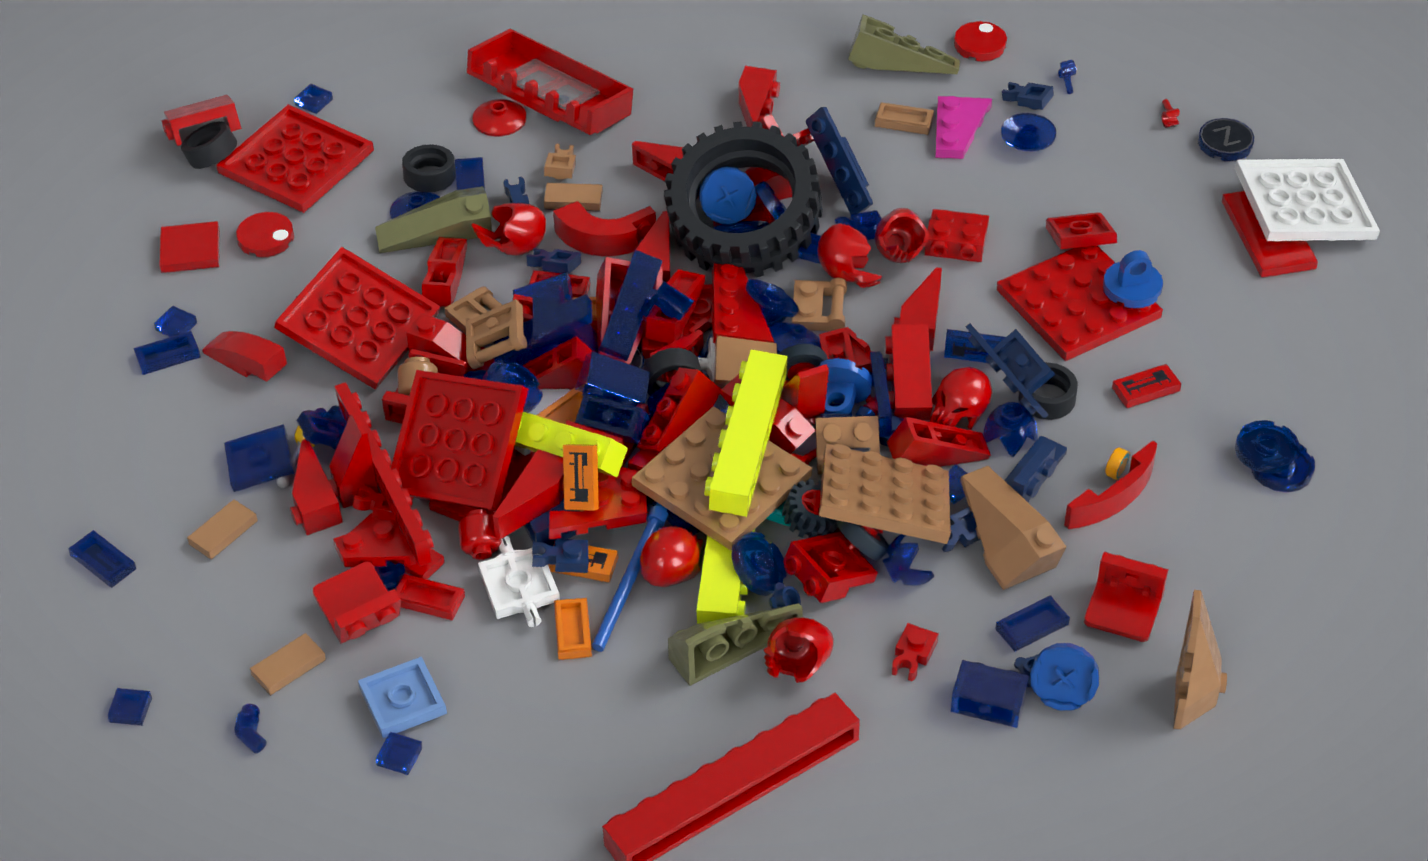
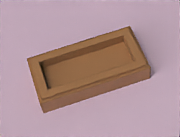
(904, 118)
(563, 194)
(222, 529)
(287, 664)

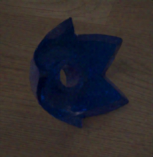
(1012, 425)
(900, 560)

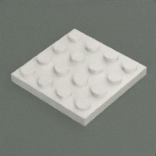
(1306, 200)

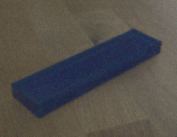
(629, 305)

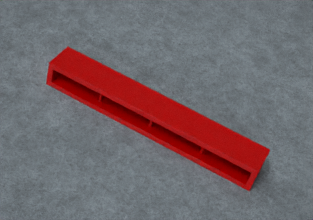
(732, 781)

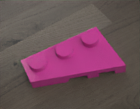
(957, 123)

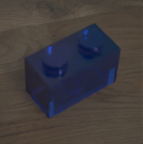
(613, 417)
(989, 693)

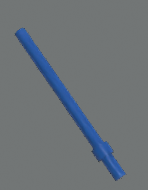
(656, 519)

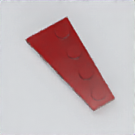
(733, 308)

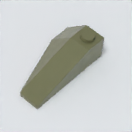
(882, 49)
(443, 217)
(722, 642)

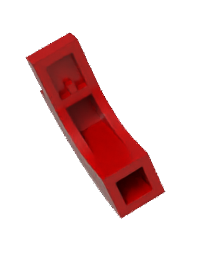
(599, 235)

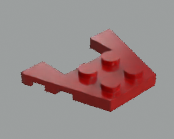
(618, 507)

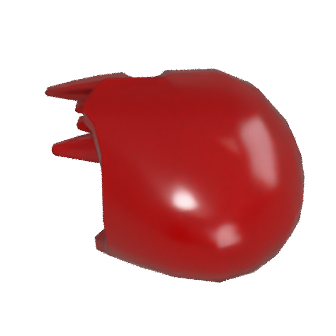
(519, 228)
(901, 235)
(843, 252)
(962, 390)
(670, 556)
(798, 648)

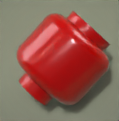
(478, 534)

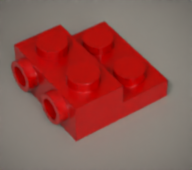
(957, 235)
(827, 566)

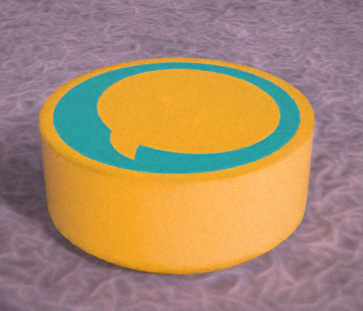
(1117, 463)

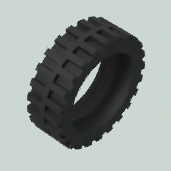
(740, 149)

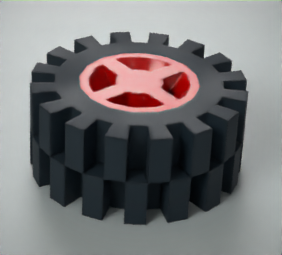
(802, 511)

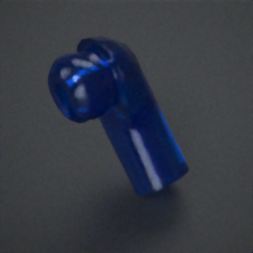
(246, 728)

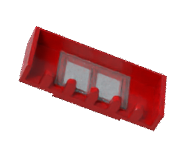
(550, 82)

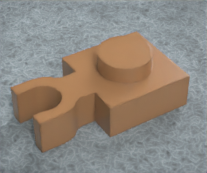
(561, 163)

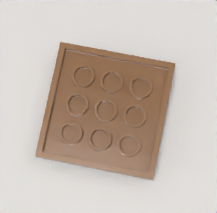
(680, 473)
(885, 493)

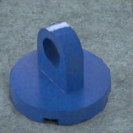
(727, 195)
(1133, 281)
(845, 385)
(1064, 676)

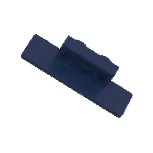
(840, 161)
(1019, 362)
(1036, 467)

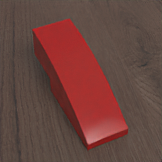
(444, 270)
(668, 329)
(247, 354)

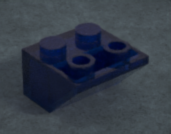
(613, 380)

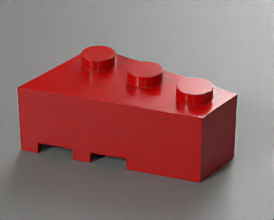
(909, 371)

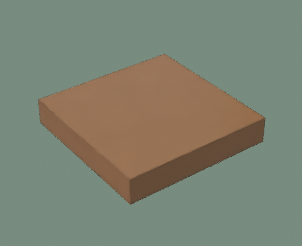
(731, 353)

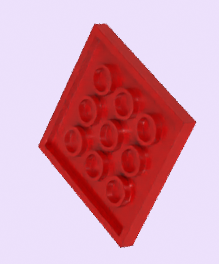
(295, 158)
(1068, 302)
(355, 317)
(458, 439)

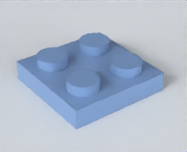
(402, 697)

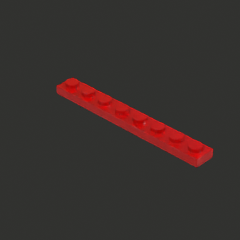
(389, 481)

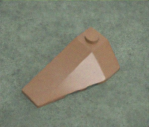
(1012, 532)
(1199, 667)

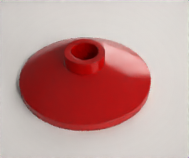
(499, 117)

